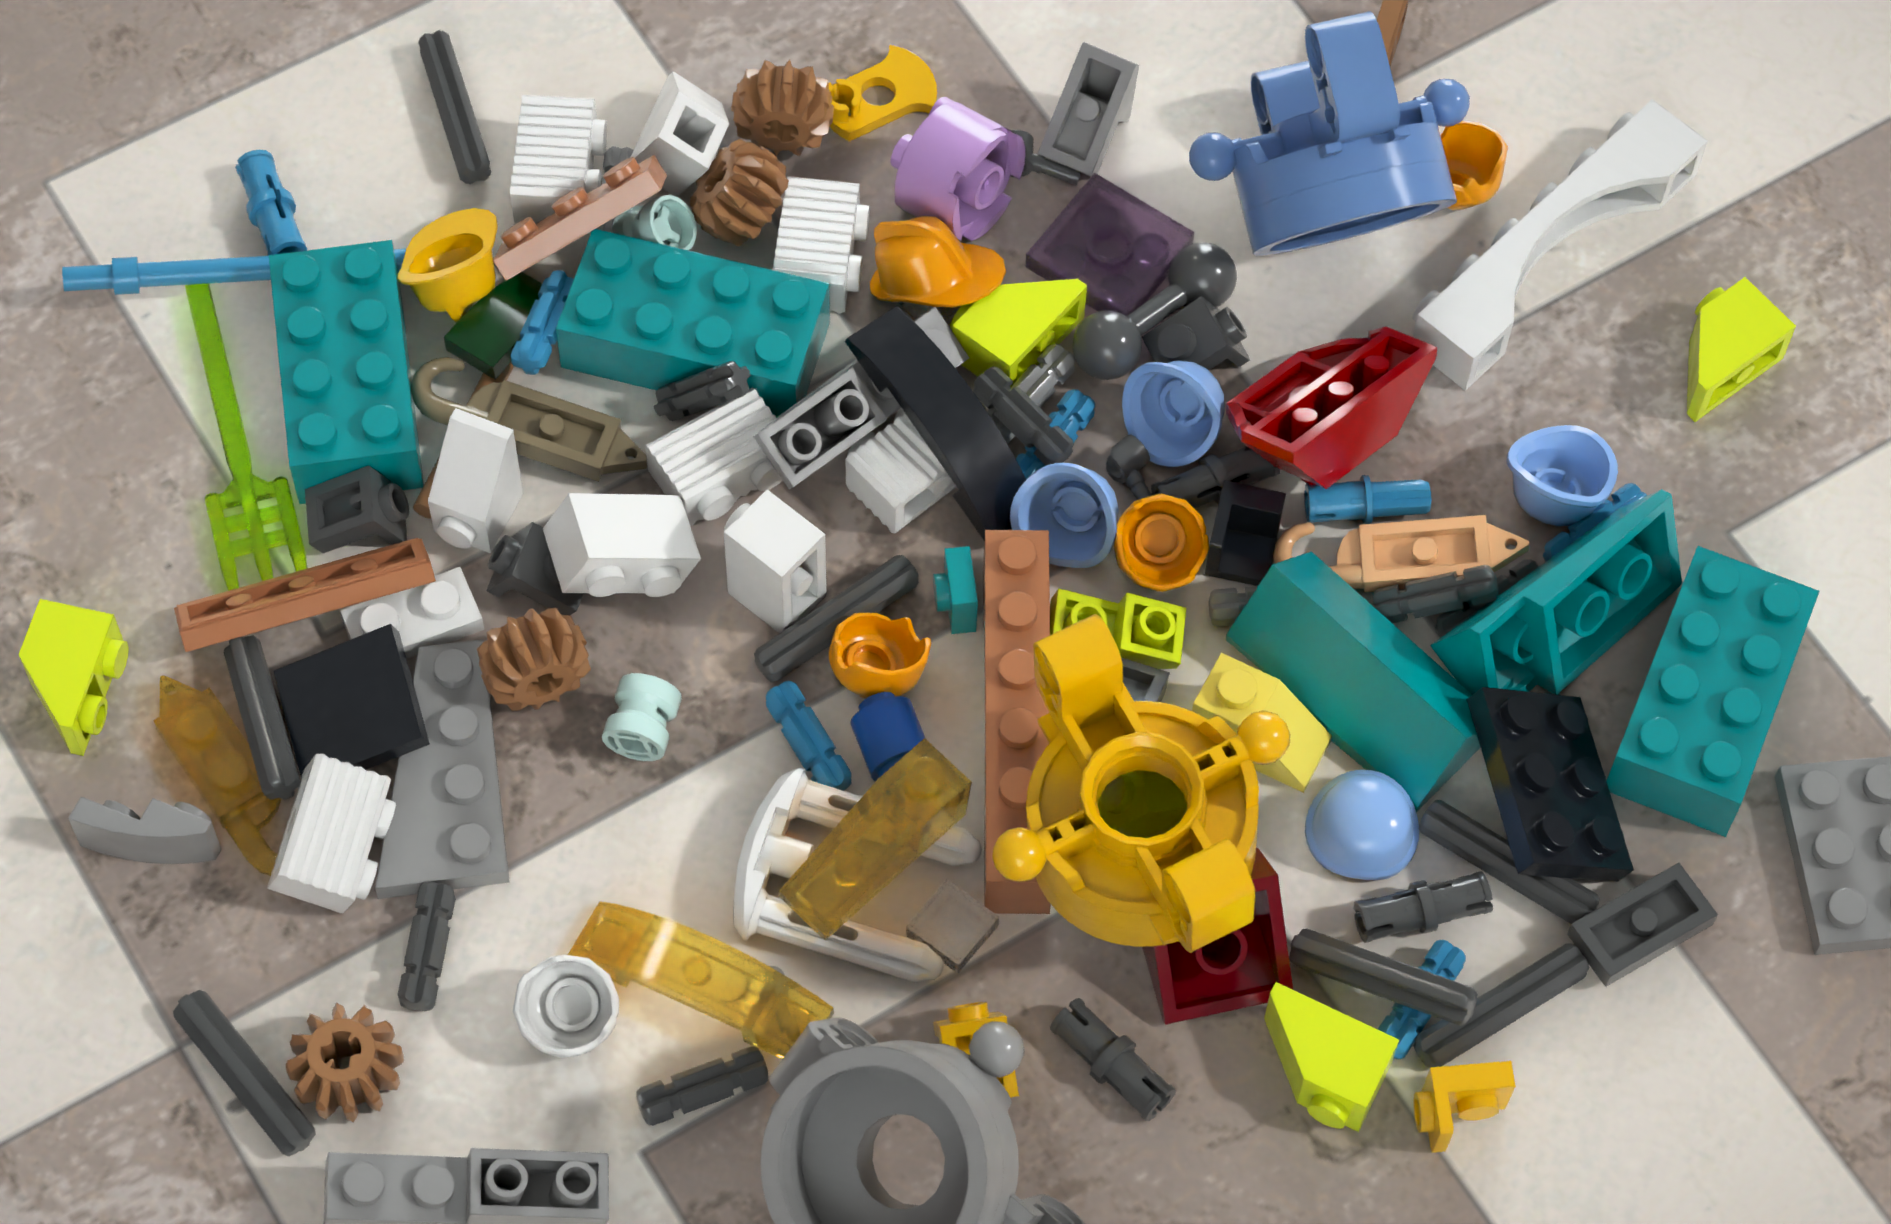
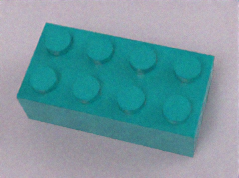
(670, 312)
(344, 365)
(1712, 691)

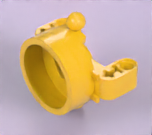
(1122, 887)

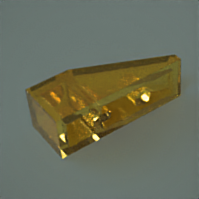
(878, 838)

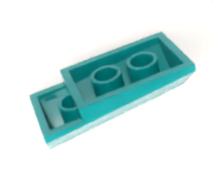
(1570, 605)
(1358, 675)

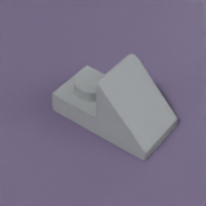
(1089, 109)

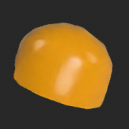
(1475, 162)
(1161, 542)
(877, 654)

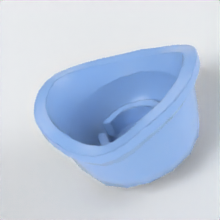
(1173, 410)
(1562, 473)
(1075, 509)
(1362, 826)

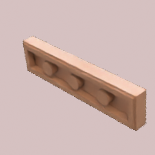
(303, 594)

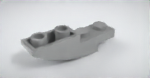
(840, 412)
(478, 1189)

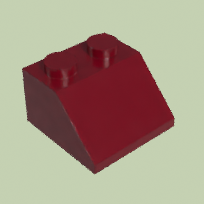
(1230, 971)

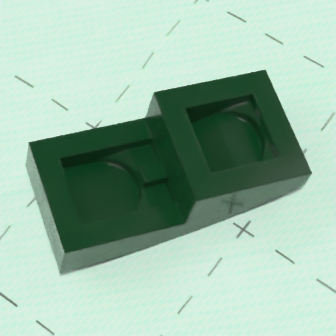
(494, 325)

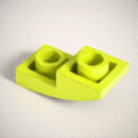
(1141, 626)

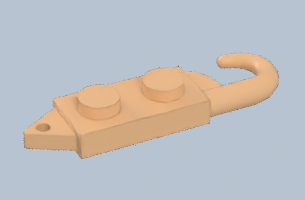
(1412, 550)

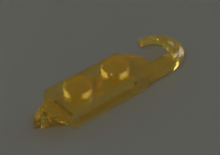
(218, 765)

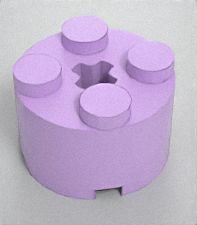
(957, 169)

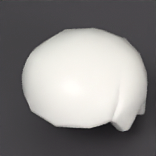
(566, 1006)

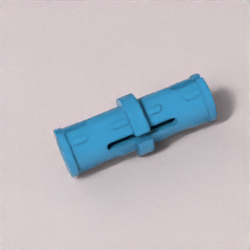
(269, 204)

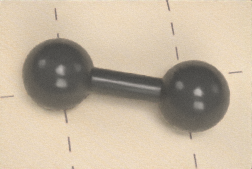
(1111, 343)

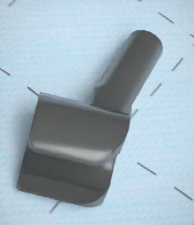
(1040, 164)
(1124, 463)

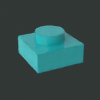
(957, 590)

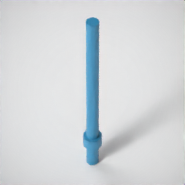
(128, 275)

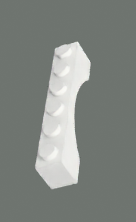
(1634, 171)

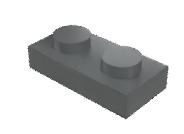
(1642, 924)

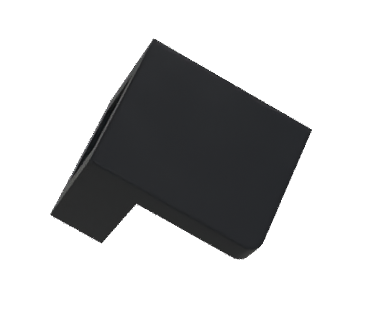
(1244, 533)

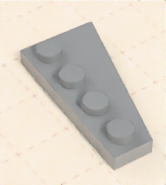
(447, 792)

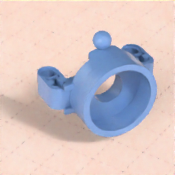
(1336, 144)

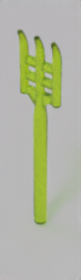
(245, 487)

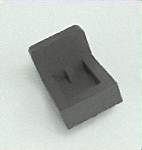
(1199, 335)
(527, 567)

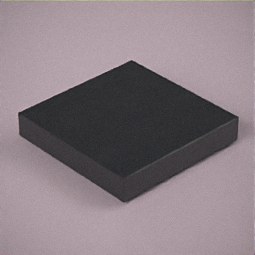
(353, 702)

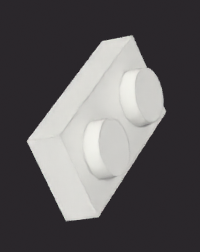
(422, 615)

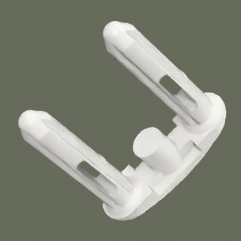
(770, 852)

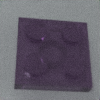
(1110, 245)

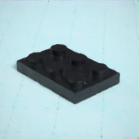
(1549, 785)

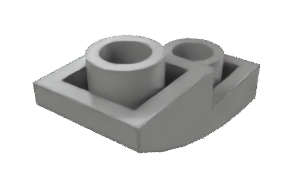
(161, 836)

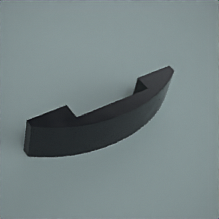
(945, 415)

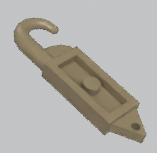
(542, 424)

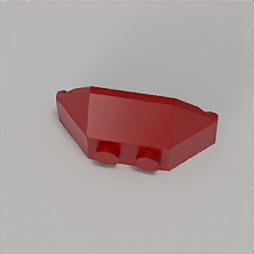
(1332, 403)

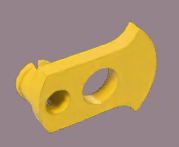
(901, 73)

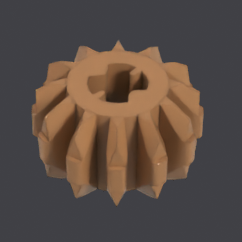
(782, 107)
(739, 192)
(533, 659)
(319, 1062)

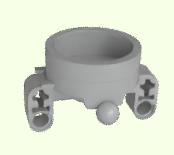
(845, 1085)

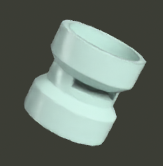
(660, 221)
(641, 719)

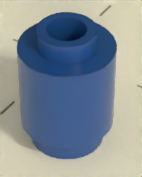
(885, 731)

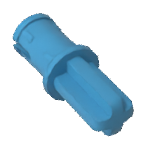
(1366, 500)

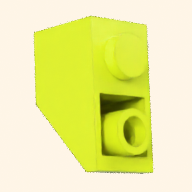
(70, 664)

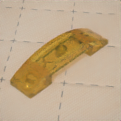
(700, 975)

